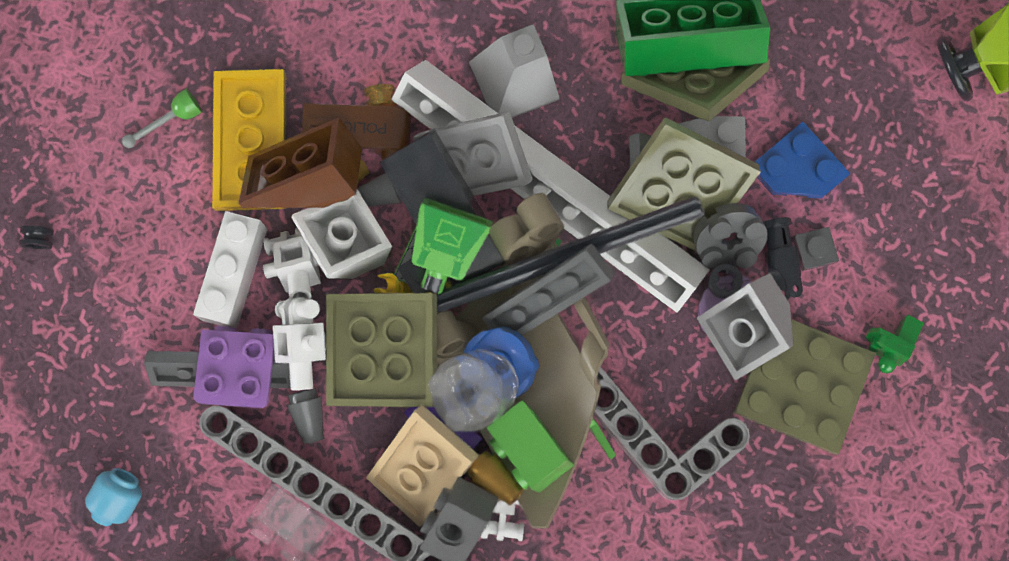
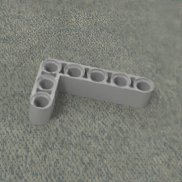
(668, 462)

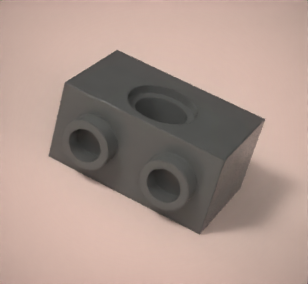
(459, 521)

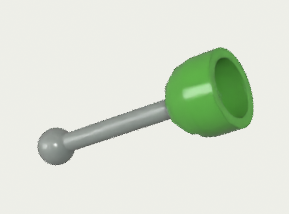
(183, 106)

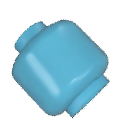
(113, 497)

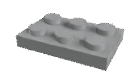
(486, 153)

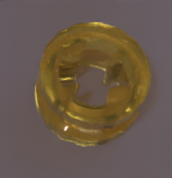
(380, 95)

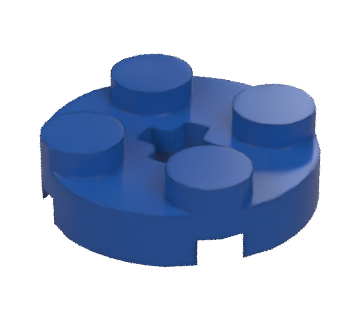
(513, 348)

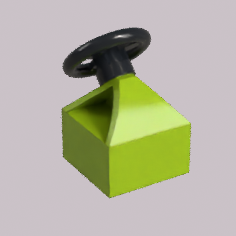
(987, 55)

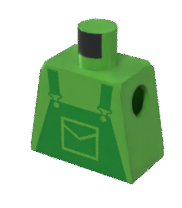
(446, 242)

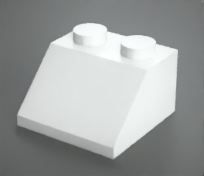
(344, 237)

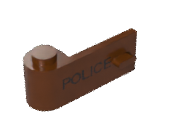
(374, 127)

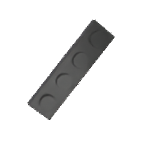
(552, 292)
(180, 369)

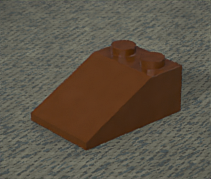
(304, 170)

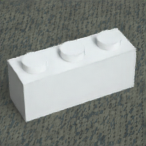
(230, 270)

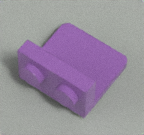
(234, 367)

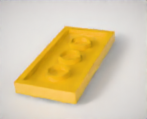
(246, 119)

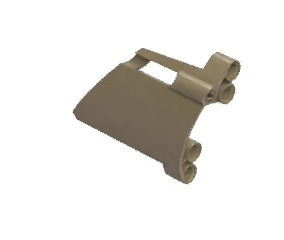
(567, 379)

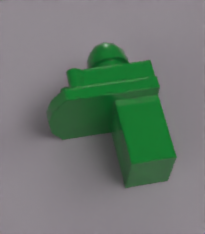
(895, 347)

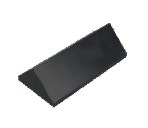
(429, 172)

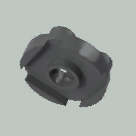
(739, 251)

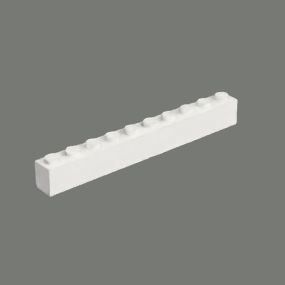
(580, 204)

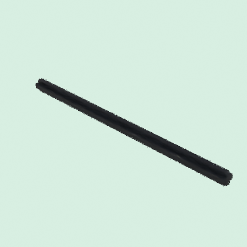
(544, 262)

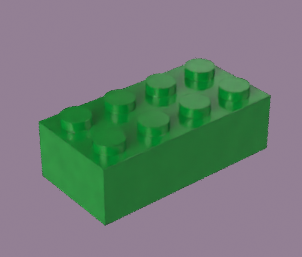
(690, 34)

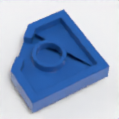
(800, 166)

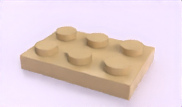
(421, 464)

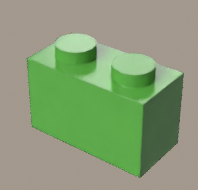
(529, 447)

